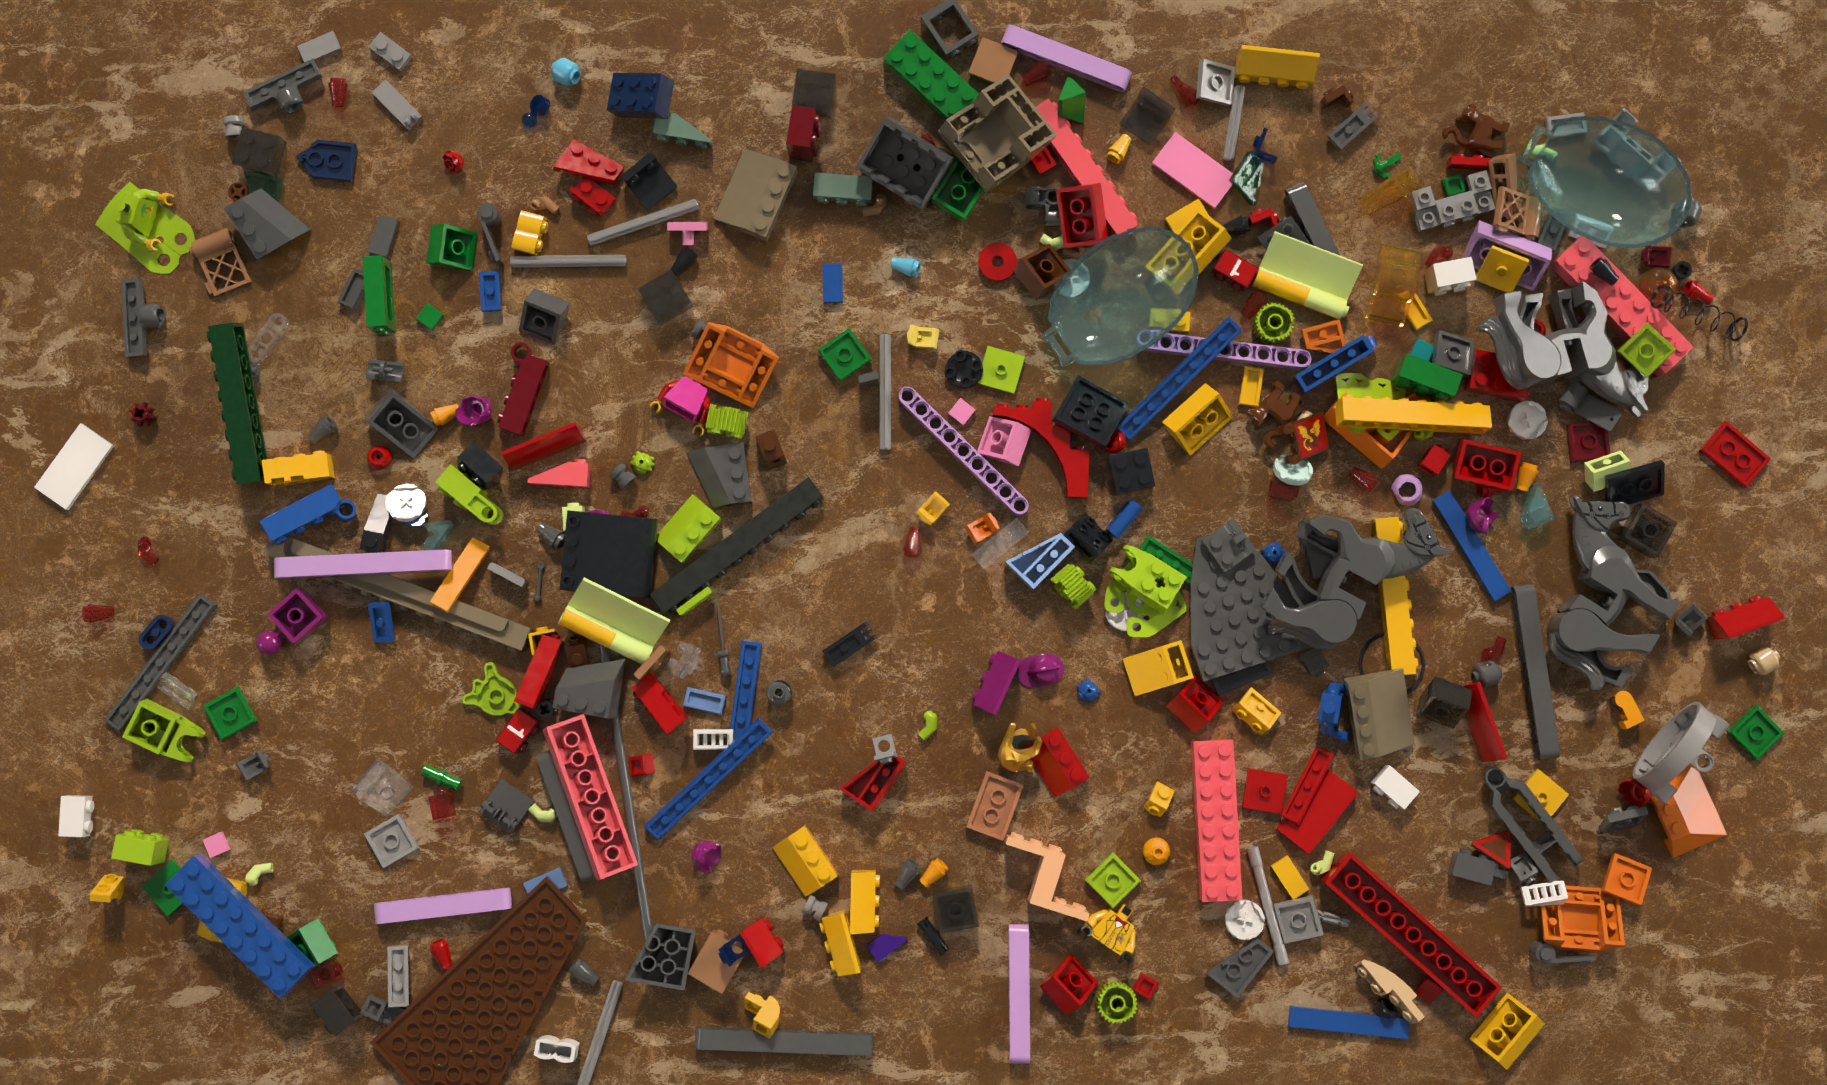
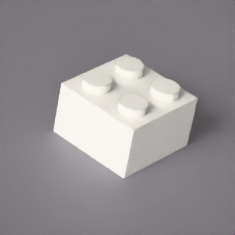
(1449, 276)

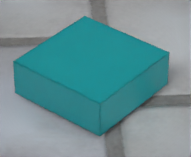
(1422, 350)

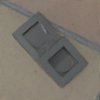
(378, 1010)

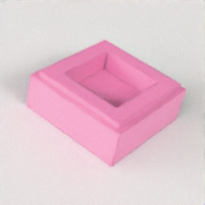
(961, 411)
(216, 844)

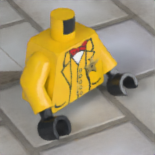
(1113, 931)

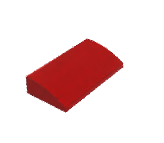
(544, 446)
(1483, 726)
(1326, 807)

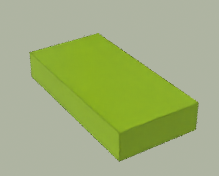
(695, 601)

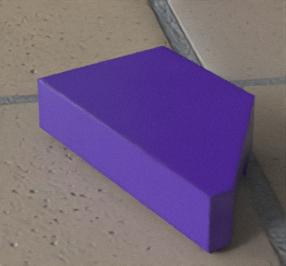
(884, 945)

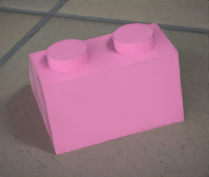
(1004, 440)

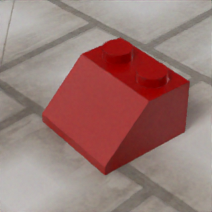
(1195, 704)
(762, 941)
(1069, 984)

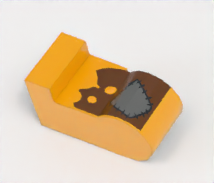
(1627, 709)

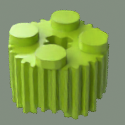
(1275, 313)
(726, 420)
(1072, 585)
(1117, 1013)

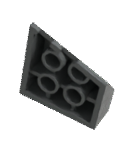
(264, 223)
(723, 474)
(591, 689)
(664, 957)

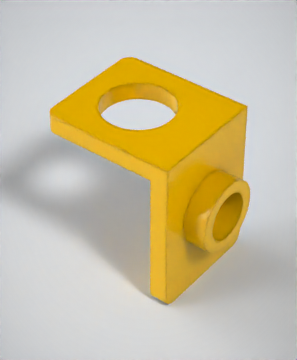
(539, 631)

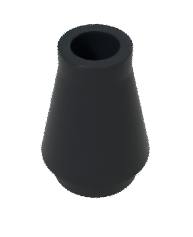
(1237, 226)
(684, 261)
(1604, 271)

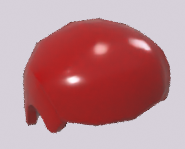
(1634, 792)

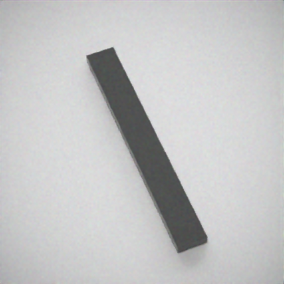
(161, 661)

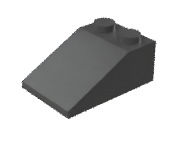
(401, 422)

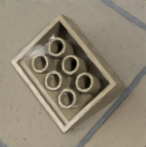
(756, 194)
(1379, 713)

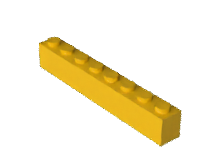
(1413, 415)
(1395, 606)

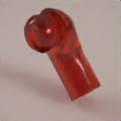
(1437, 254)
(641, 512)
(145, 550)
(1495, 651)

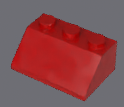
(1486, 464)
(1743, 617)
(1058, 763)

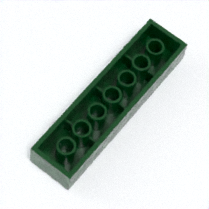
(238, 401)

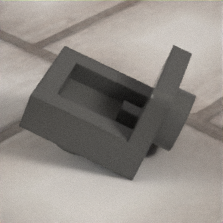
(1690, 619)
(253, 765)

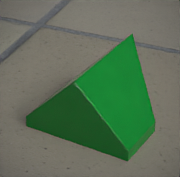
(1072, 101)

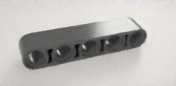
(1309, 217)

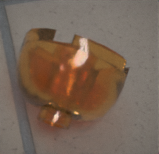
(1654, 277)

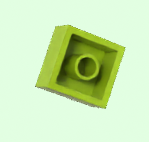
(140, 847)

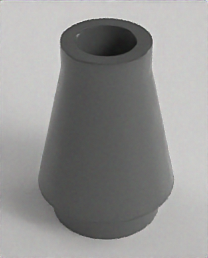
(323, 428)
(552, 535)
(907, 873)
(582, 971)

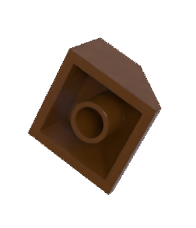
(1041, 271)

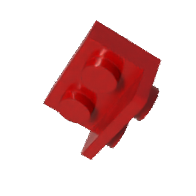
(592, 195)

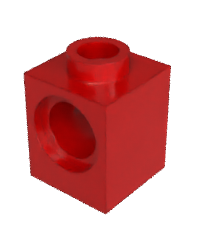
(1434, 459)

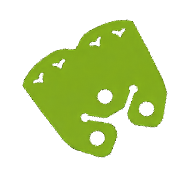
(1368, 388)
(1156, 620)

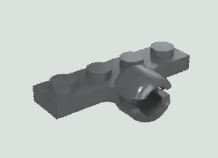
(284, 88)
(138, 317)

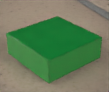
(1453, 185)
(430, 316)

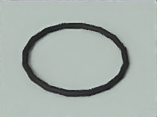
(1418, 649)

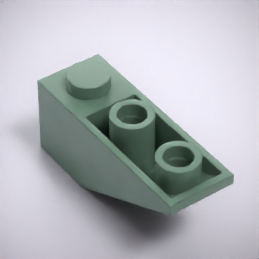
(679, 130)

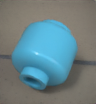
(565, 72)

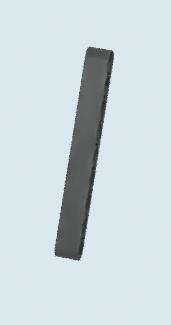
(1535, 672)
(784, 1041)

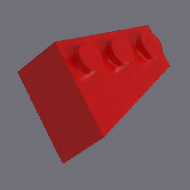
(659, 703)
(874, 782)

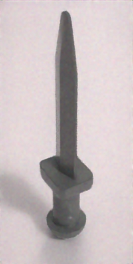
(723, 654)

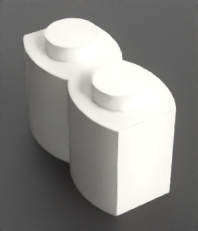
(551, 1047)

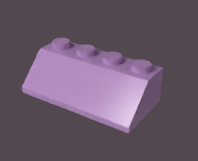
(1486, 235)

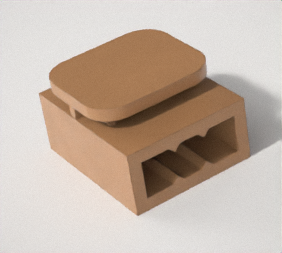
(708, 965)

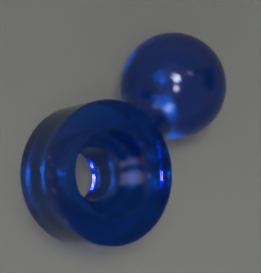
(538, 106)

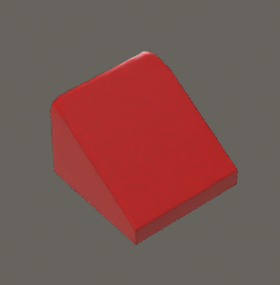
(641, 765)
(1427, 990)

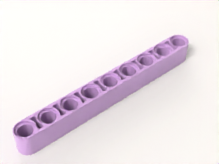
(1233, 355)
(959, 442)
(362, 563)

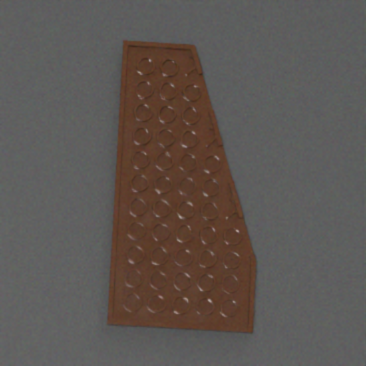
(484, 1004)

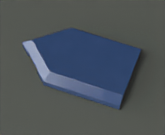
(330, 160)

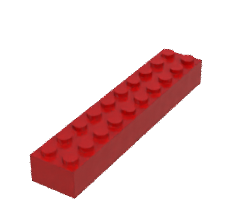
(1411, 934)

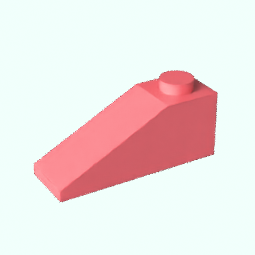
(570, 474)

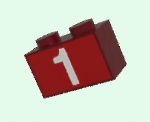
(1234, 270)
(518, 730)

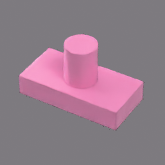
(687, 230)

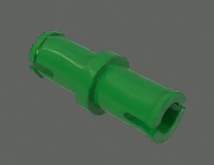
(441, 777)

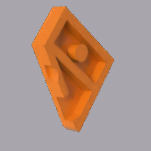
(1324, 337)

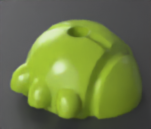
(645, 466)

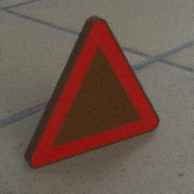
(1496, 848)

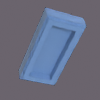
(704, 700)
(555, 875)

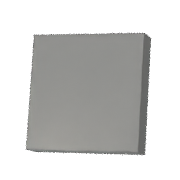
(1215, 82)
(391, 840)
(1298, 919)

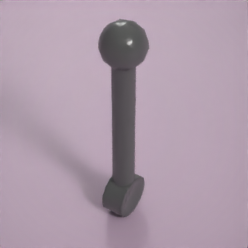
(541, 565)

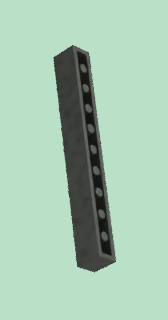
(737, 545)

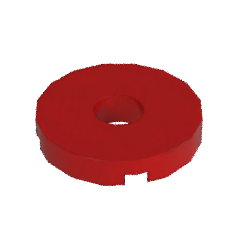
(997, 250)

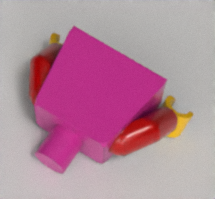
(686, 399)

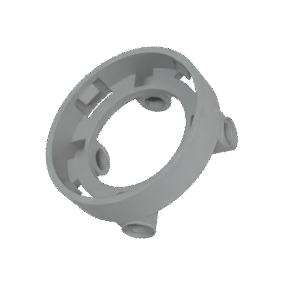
(1675, 747)

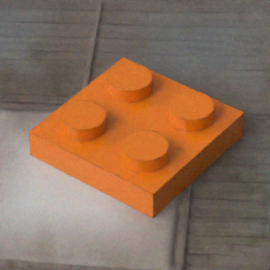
(1626, 879)

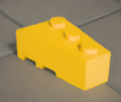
(298, 469)

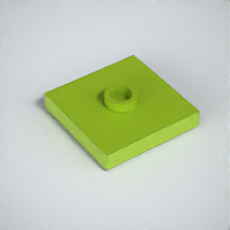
(1647, 350)
(1001, 369)
(1112, 880)

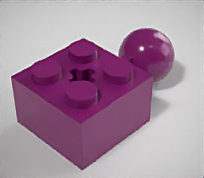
(286, 616)

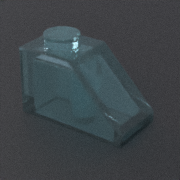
(1536, 508)

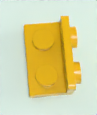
(1256, 711)

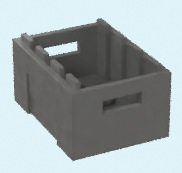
(882, 165)

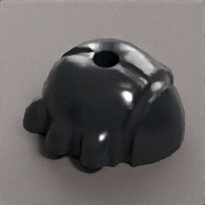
(1386, 1008)

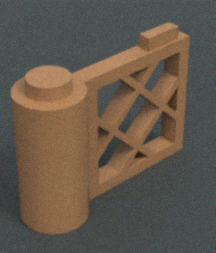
(1528, 215)
(212, 247)

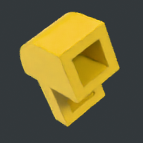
(766, 1013)

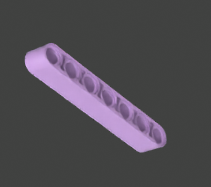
(1066, 58)
(443, 905)
(1019, 994)

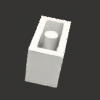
(1394, 787)
(75, 816)

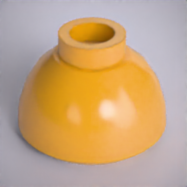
(1156, 851)

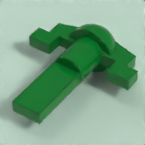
(1380, 167)

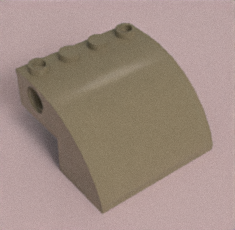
(997, 133)

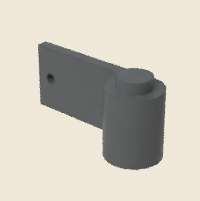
(490, 218)
(1589, 407)
(1546, 954)

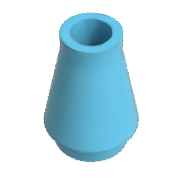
(906, 266)

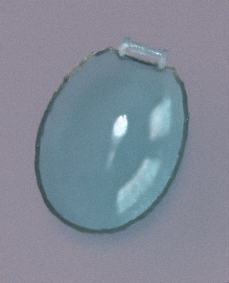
(1609, 181)
(1122, 296)

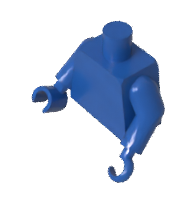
(1330, 712)

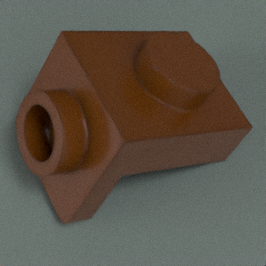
(1334, 95)
(576, 651)

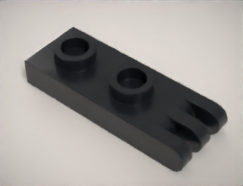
(848, 644)

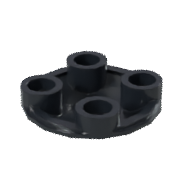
(964, 369)

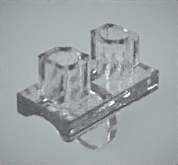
(687, 662)

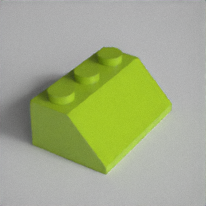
(688, 529)

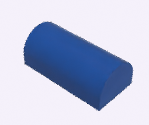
(1123, 519)

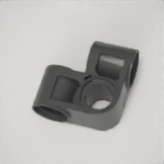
(1037, 198)

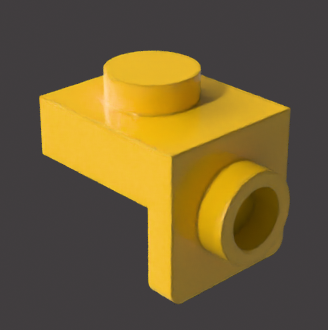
(932, 508)
(1159, 799)

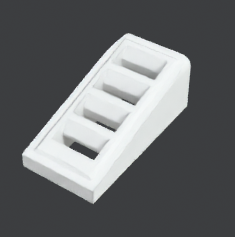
(696, 732)
(1558, 899)

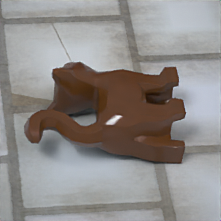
(1480, 135)
(1277, 410)

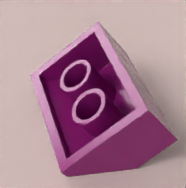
(995, 682)

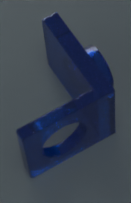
(1257, 144)
(726, 953)

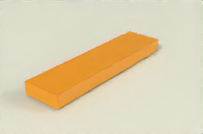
(460, 575)

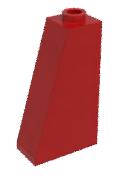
(539, 671)

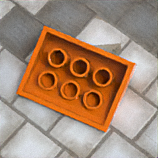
(1370, 441)

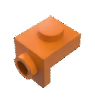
(982, 528)

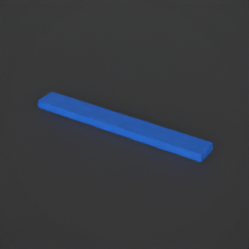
(1179, 378)
(708, 779)

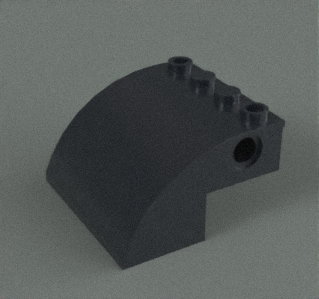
(610, 552)

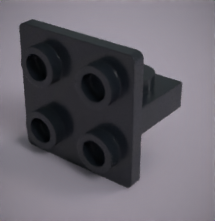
(1088, 537)

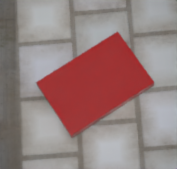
(1735, 454)

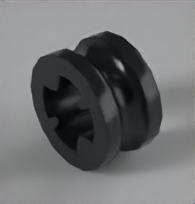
(1688, 269)

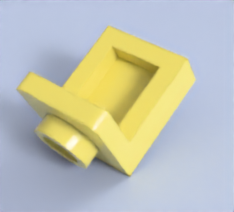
(923, 337)

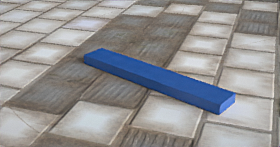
(1471, 546)
(745, 687)
(1348, 1022)

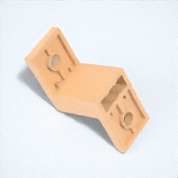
(1047, 876)

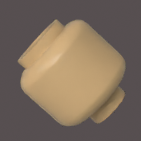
(1764, 660)

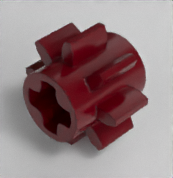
(147, 415)

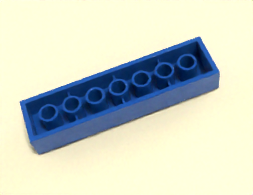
(240, 925)

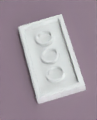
(74, 466)

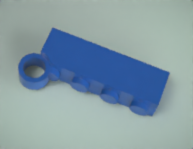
(1335, 363)
(303, 514)

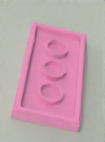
(1194, 170)

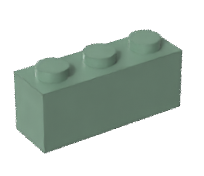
(842, 189)

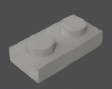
(390, 51)

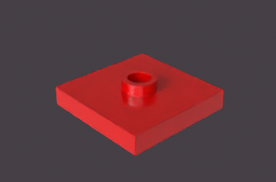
(1264, 791)

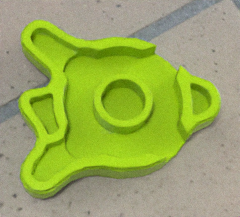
(494, 694)

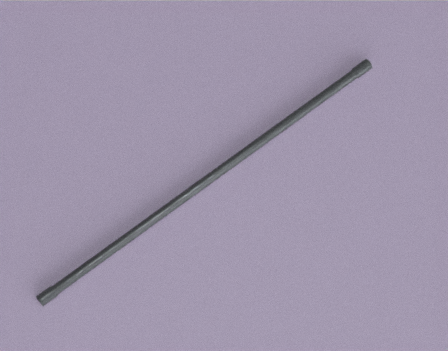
(629, 813)

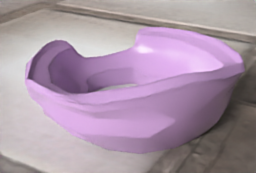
(1407, 501)

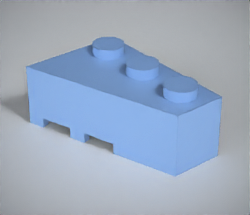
(1040, 560)

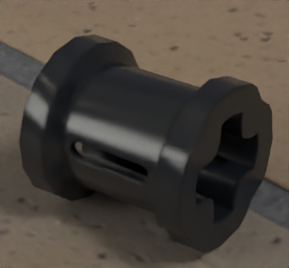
(541, 708)

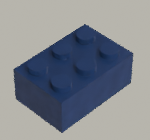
(640, 95)

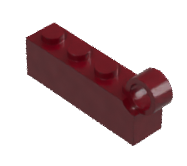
(524, 391)

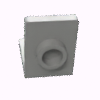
(884, 757)

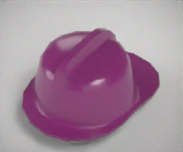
(1040, 670)

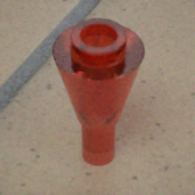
(1186, 92)

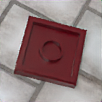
(1586, 441)

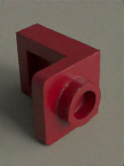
(1657, 256)

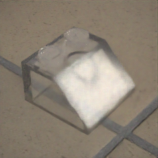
(382, 787)

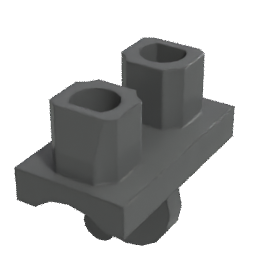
(385, 371)

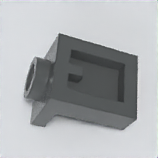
(1524, 870)

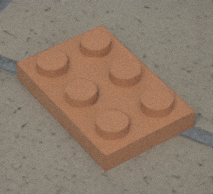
(994, 805)

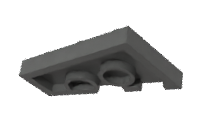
(1241, 967)

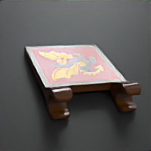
(1308, 435)

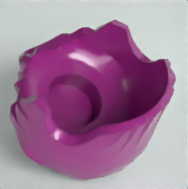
(474, 411)
(1480, 515)
(705, 855)

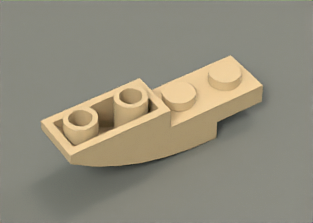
(1386, 982)

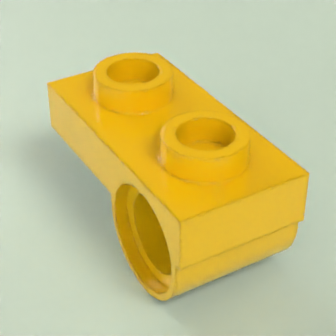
(108, 888)

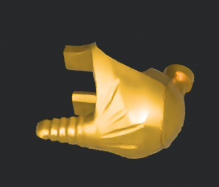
(1013, 758)

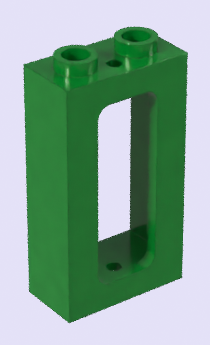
(379, 295)

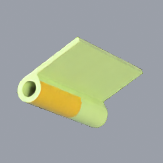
(1307, 275)
(613, 621)

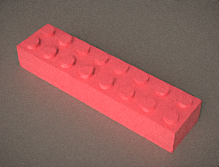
(1624, 303)
(590, 797)
(1216, 820)

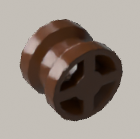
(236, 189)

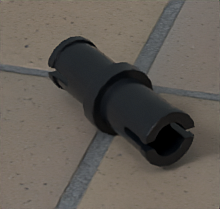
(933, 936)

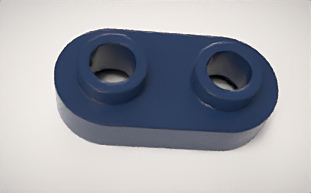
(156, 631)

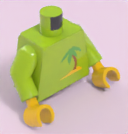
(138, 213)

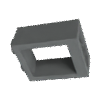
(938, 13)

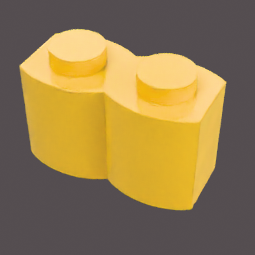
(529, 233)

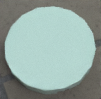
(1293, 474)

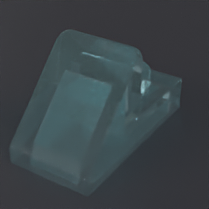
(440, 530)

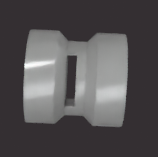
(233, 126)
(814, 907)

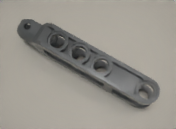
(1500, 783)

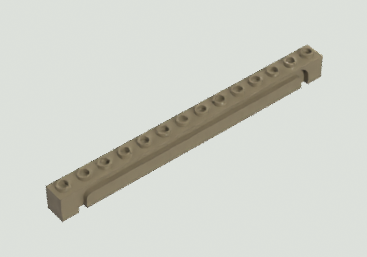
(418, 598)

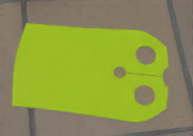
(165, 225)

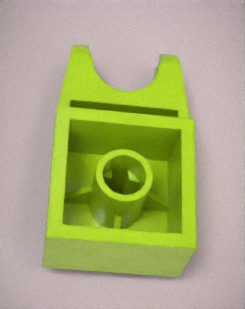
(468, 495)
(1144, 576)
(168, 732)

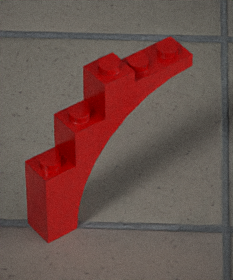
(1038, 418)

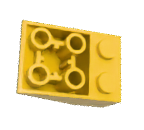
(1158, 668)

